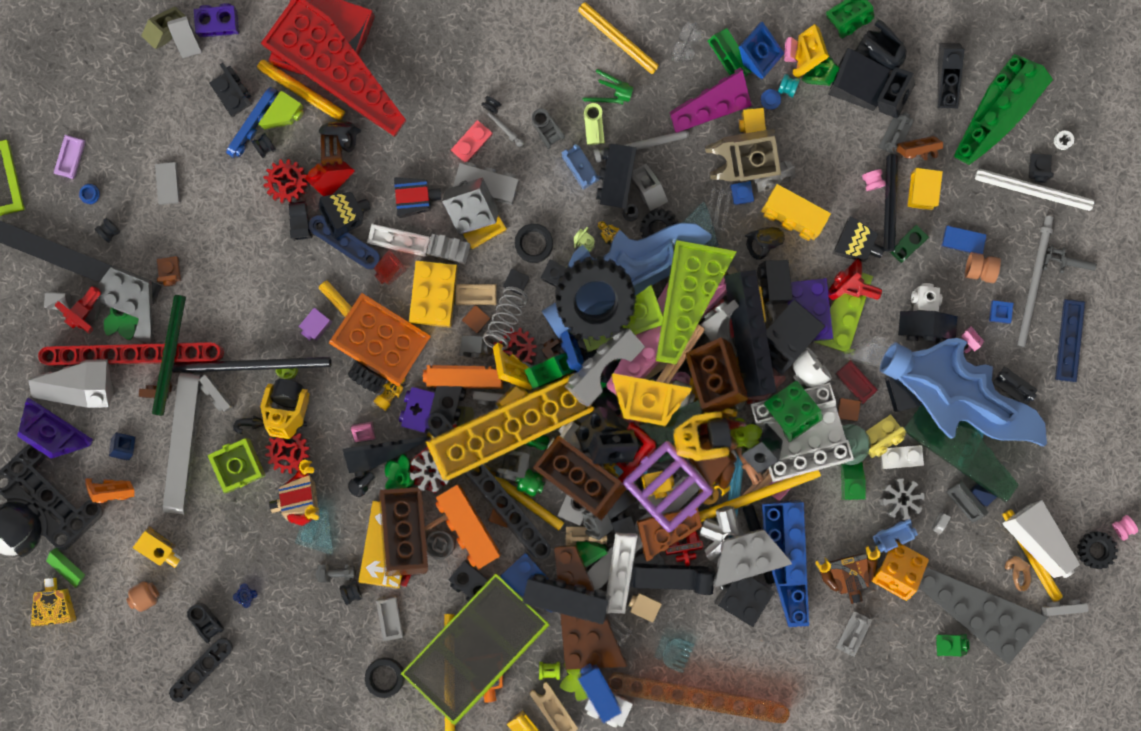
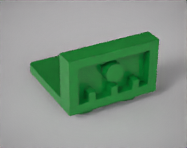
(794, 410)

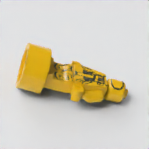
(608, 231)
(387, 396)

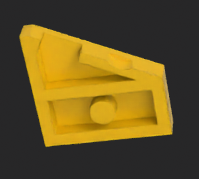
(810, 50)
(510, 368)

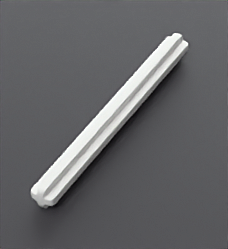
(1034, 189)

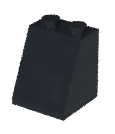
(859, 80)

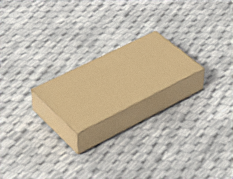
(476, 294)

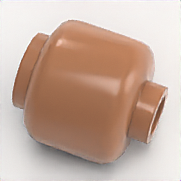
(142, 596)

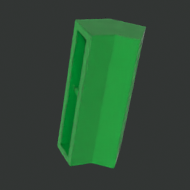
(728, 52)

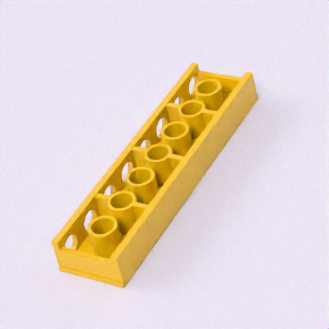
(505, 428)

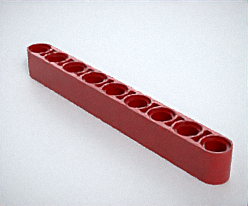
(121, 353)

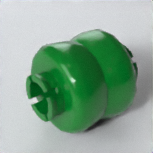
(530, 483)

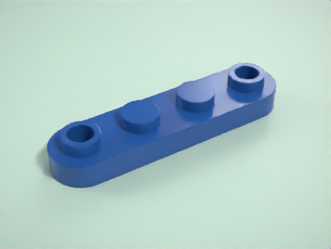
(248, 129)

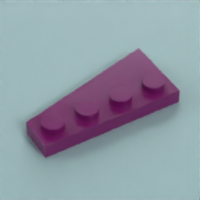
(720, 100)

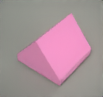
(363, 431)

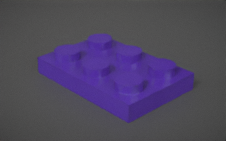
(814, 297)

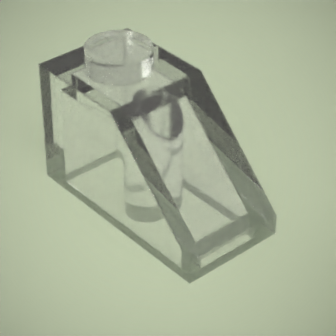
(868, 351)

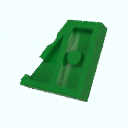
(822, 73)

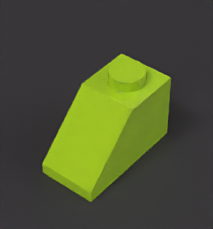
(282, 112)

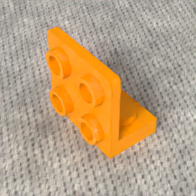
(901, 571)

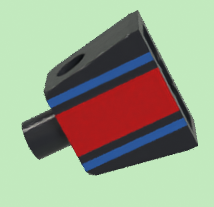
(414, 196)

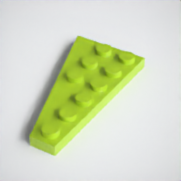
(691, 285)

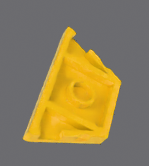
(648, 399)

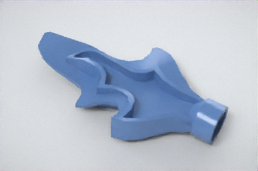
(644, 260)
(961, 392)

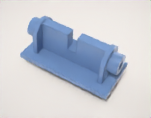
(886, 538)

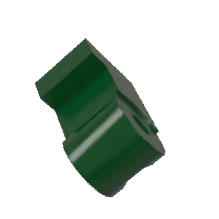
(909, 243)

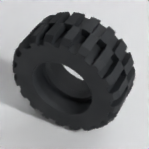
(600, 324)

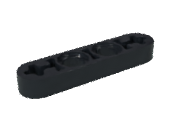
(199, 667)

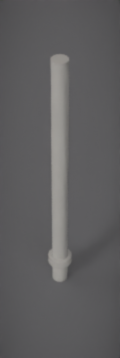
(1046, 231)

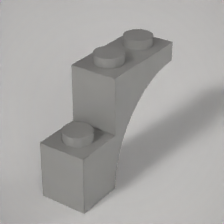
(717, 323)

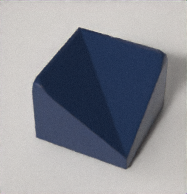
(122, 446)
(982, 495)

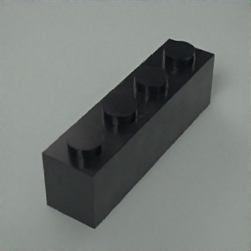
(567, 599)

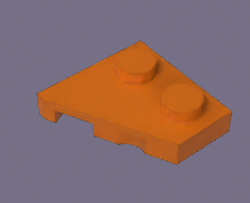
(109, 490)

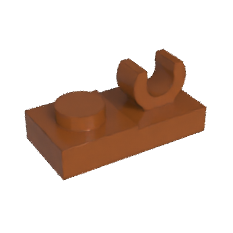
(920, 147)

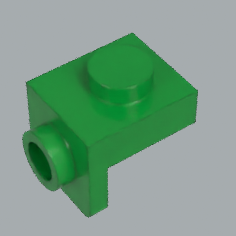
(952, 645)

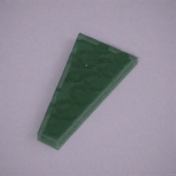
(964, 452)

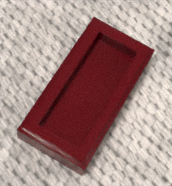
(856, 382)

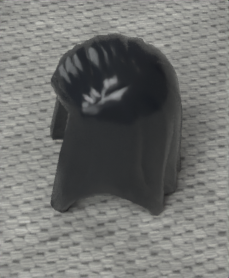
(883, 47)

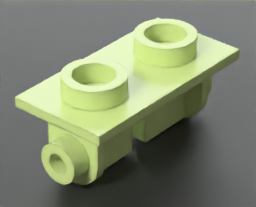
(584, 238)

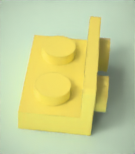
(884, 435)

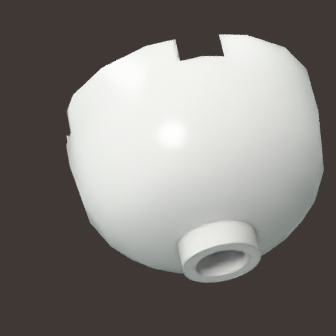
(809, 370)

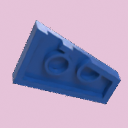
(519, 572)

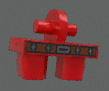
(693, 544)

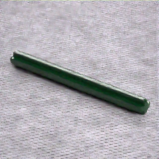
(168, 355)

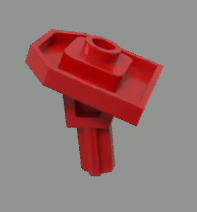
(852, 283)
(77, 314)

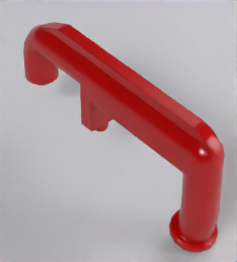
(647, 449)

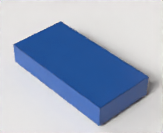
(963, 240)

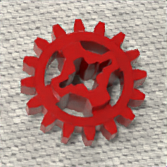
(286, 172)
(526, 347)
(293, 460)

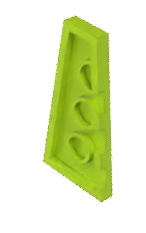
(646, 317)
(844, 318)

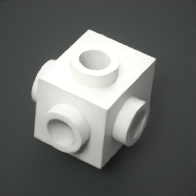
(926, 298)

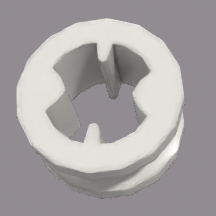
(1069, 135)

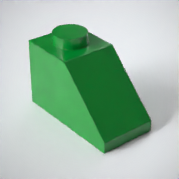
(853, 482)

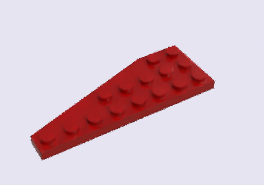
(320, 51)

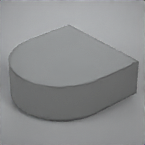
(941, 522)

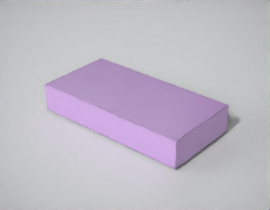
(69, 157)

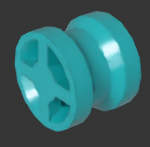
(788, 85)

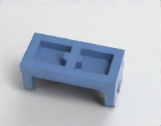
(580, 166)

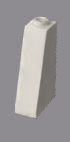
(1043, 539)

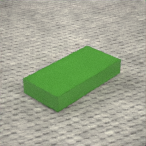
(65, 567)

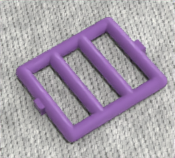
(642, 496)

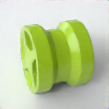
(292, 373)

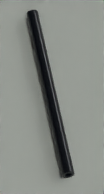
(265, 364)

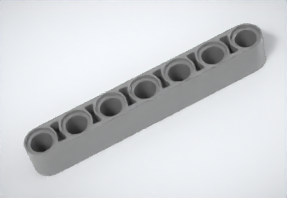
(181, 443)

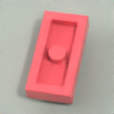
(471, 141)

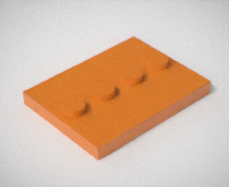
(379, 339)

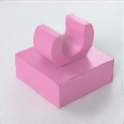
(973, 339)

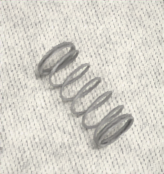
(495, 335)

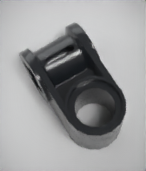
(205, 623)

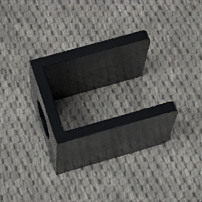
(900, 395)
(769, 445)

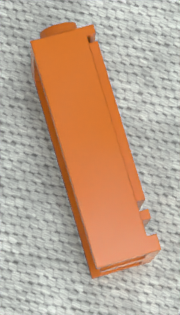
(464, 376)

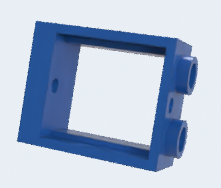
(599, 692)

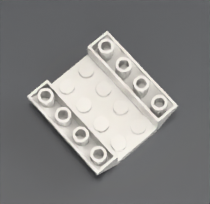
(814, 449)

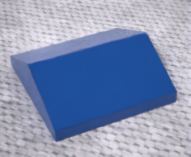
(760, 51)

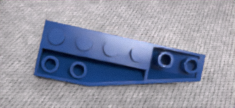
(786, 527)

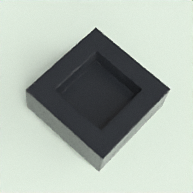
(517, 280)

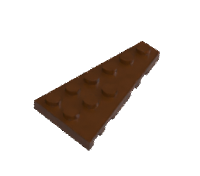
(584, 640)

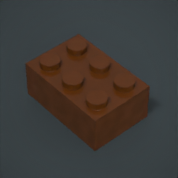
(716, 376)

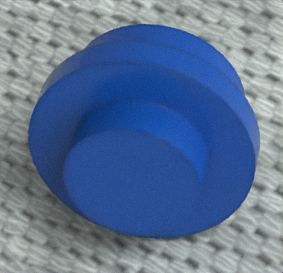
(770, 99)
(89, 194)

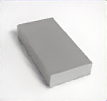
(167, 183)
(390, 618)

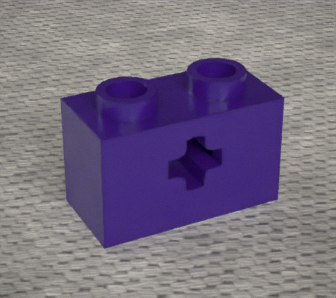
(407, 417)

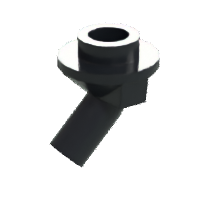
(358, 486)

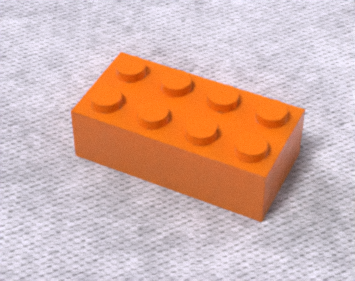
(468, 526)

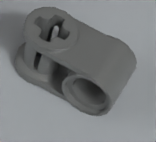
(547, 129)

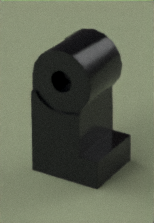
(299, 221)

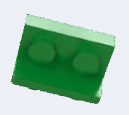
(850, 16)

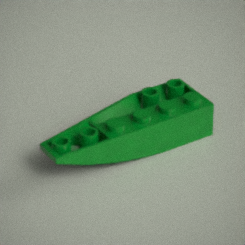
(1003, 106)

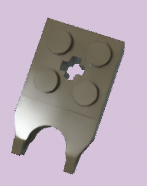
(741, 159)

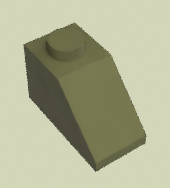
(157, 31)

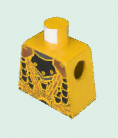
(148, 545)
(52, 605)

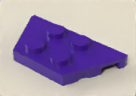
(49, 432)

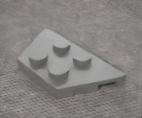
(748, 556)

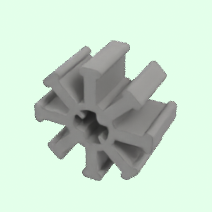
(448, 249)
(425, 465)
(906, 503)

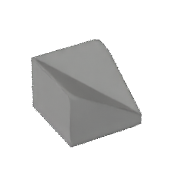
(52, 298)

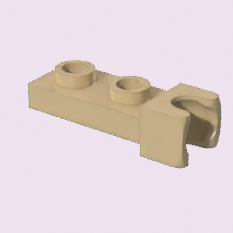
(553, 709)

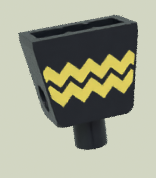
(342, 212)
(857, 241)

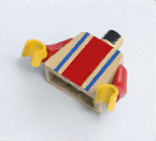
(298, 497)

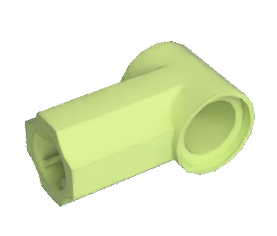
(594, 126)

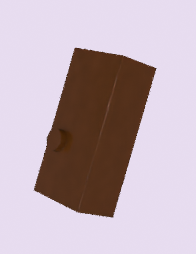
(580, 478)
(403, 531)

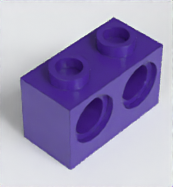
(216, 26)

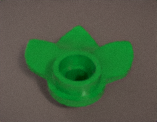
(122, 323)
(398, 473)

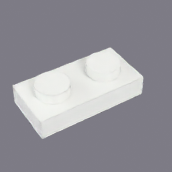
(902, 457)

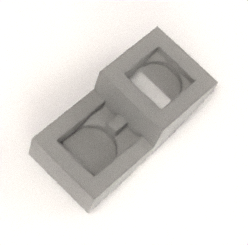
(184, 37)

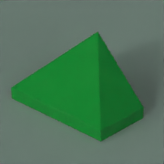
(591, 551)

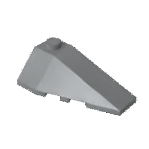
(79, 385)

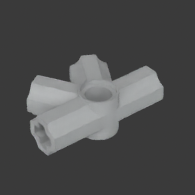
(720, 530)

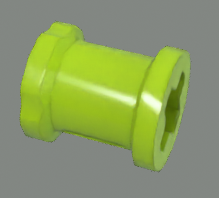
(549, 666)

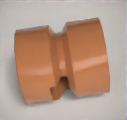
(986, 268)

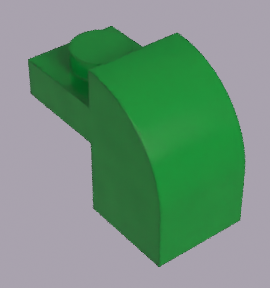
(548, 371)

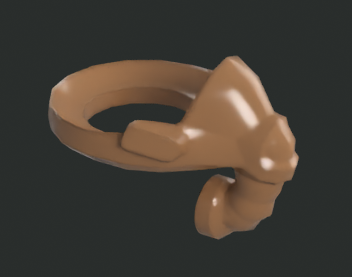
(1019, 565)

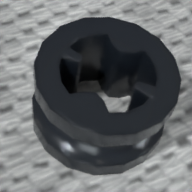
(491, 104)

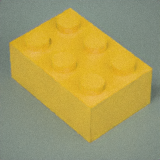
(795, 213)
(433, 294)

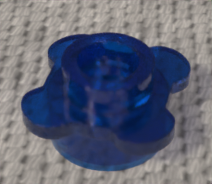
(244, 589)

